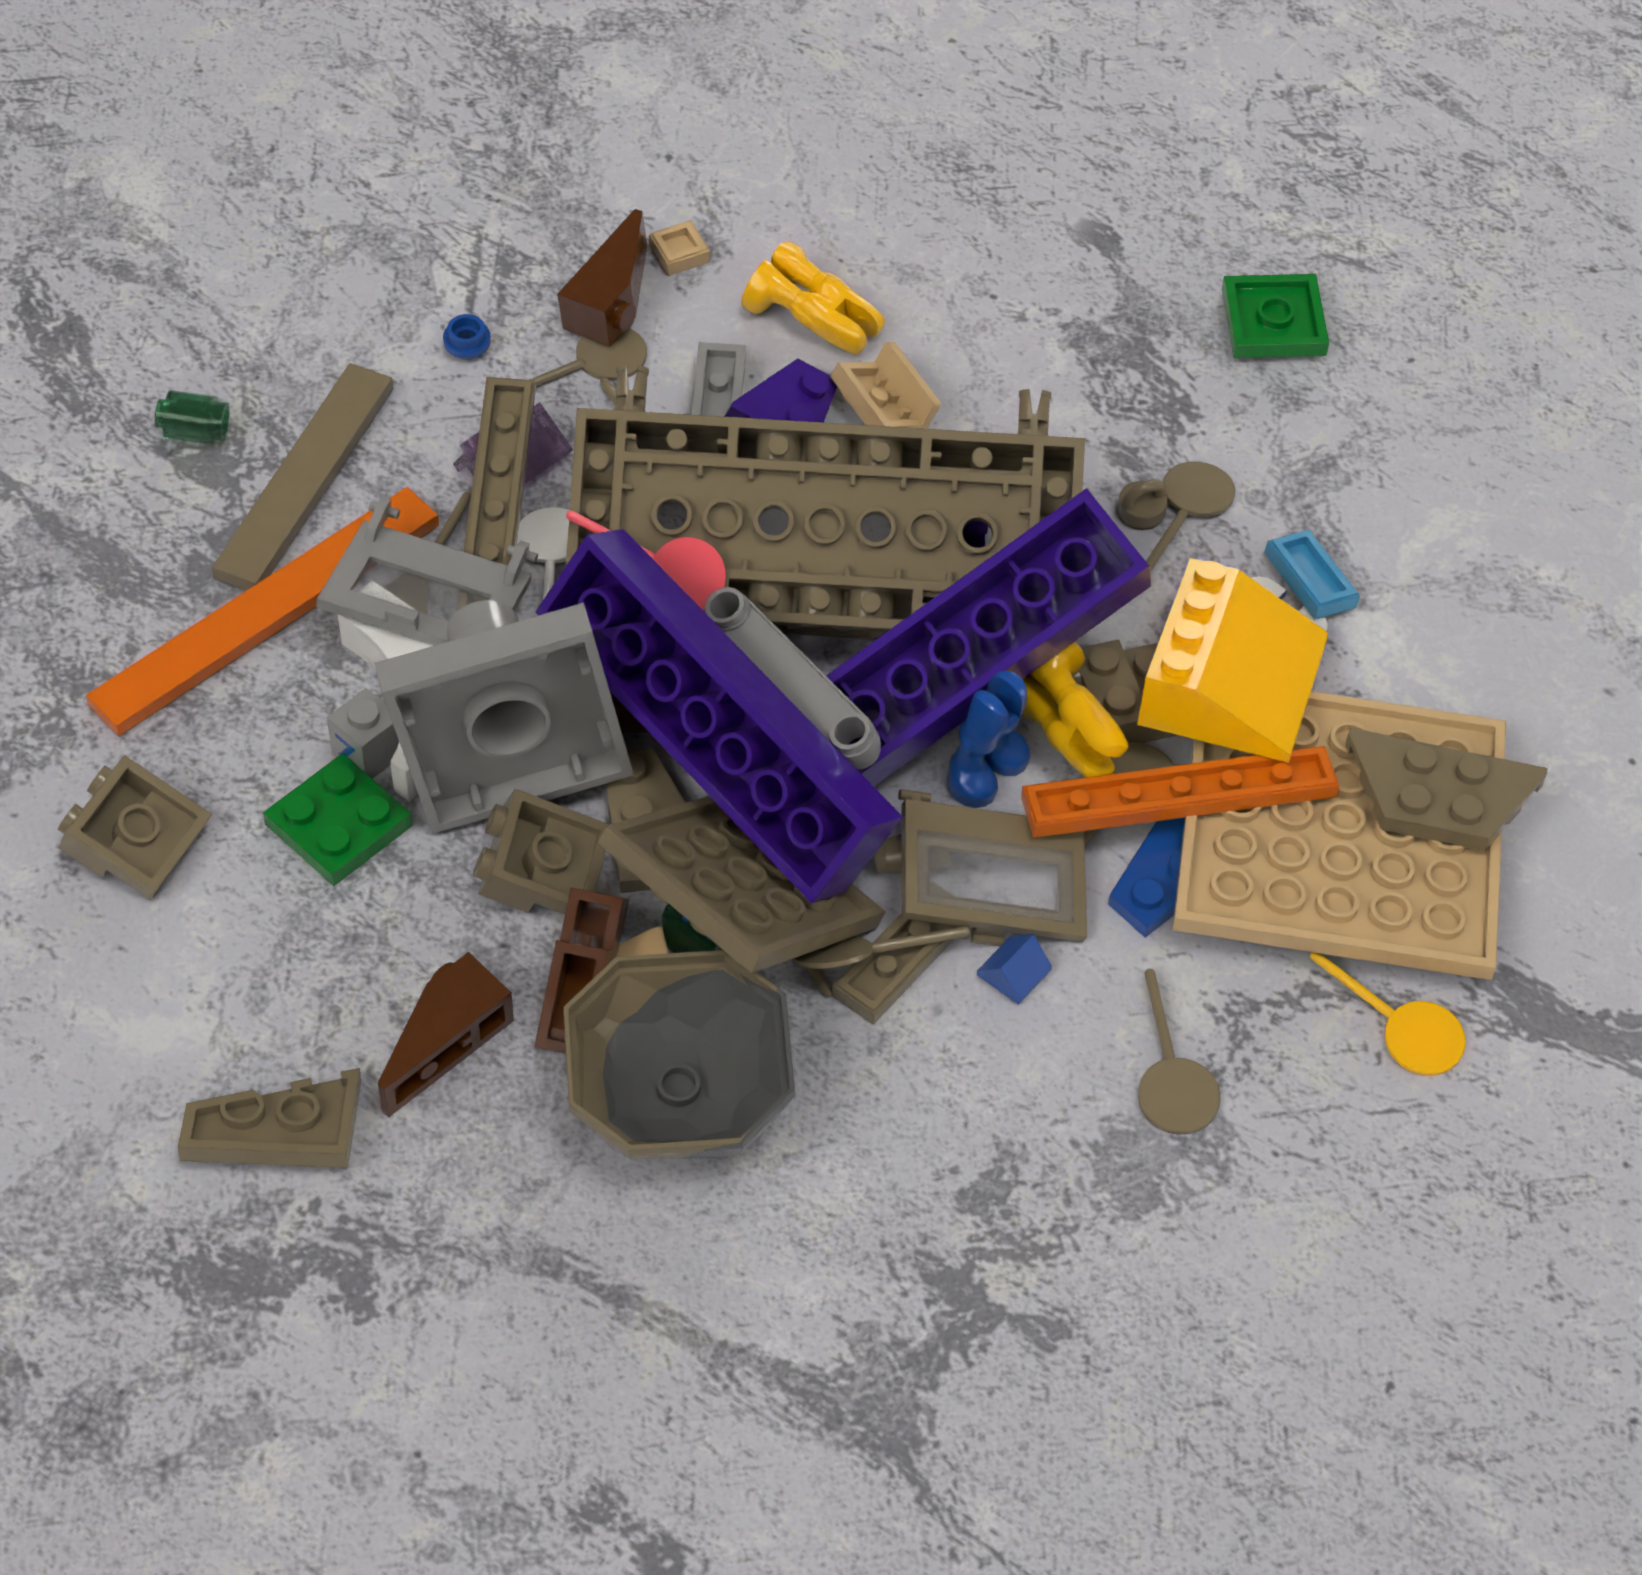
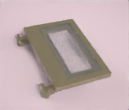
(989, 872)

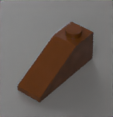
(606, 289)
(451, 1020)

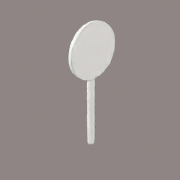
(548, 536)

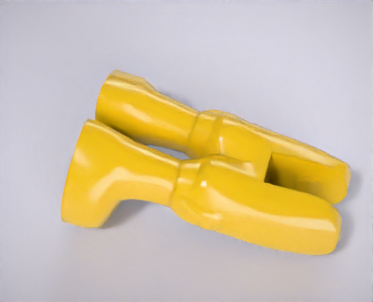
(827, 310)
(1072, 715)

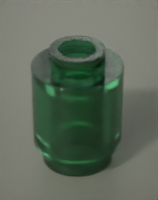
(192, 417)

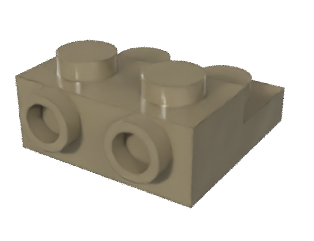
(1118, 683)
(132, 827)
(538, 853)

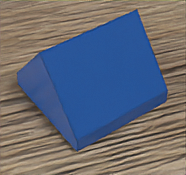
(1016, 967)

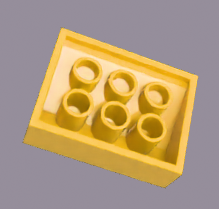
(1232, 664)

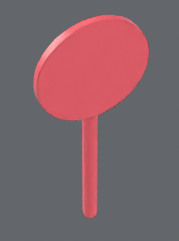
(686, 560)

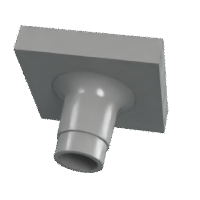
(503, 712)

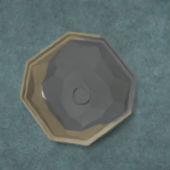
(678, 1055)

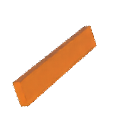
(1177, 792)

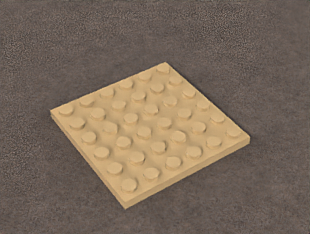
(1327, 872)

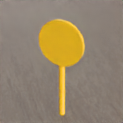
(1417, 1034)

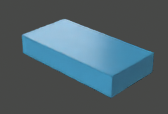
(1311, 574)

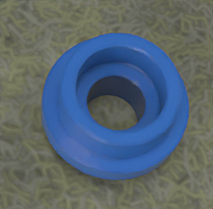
(466, 336)

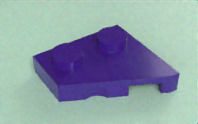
(790, 394)

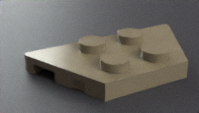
(1441, 789)

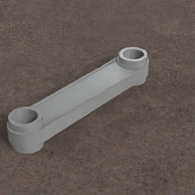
(795, 676)

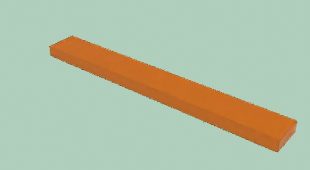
(239, 624)

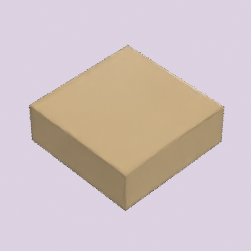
(679, 248)

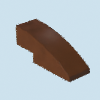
(585, 948)

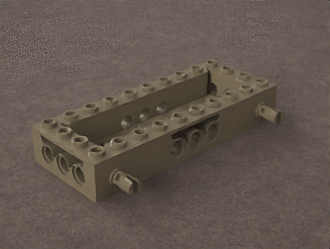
(826, 480)

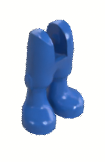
(989, 741)

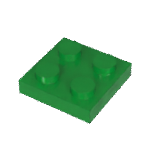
(1275, 315)
(338, 819)

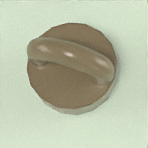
(1143, 503)

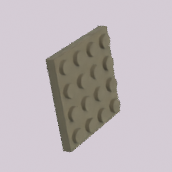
(730, 887)

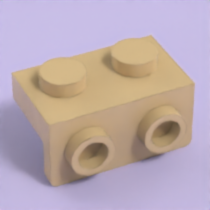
(887, 390)

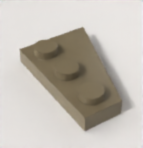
(286, 1127)

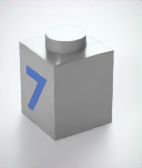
(363, 733)

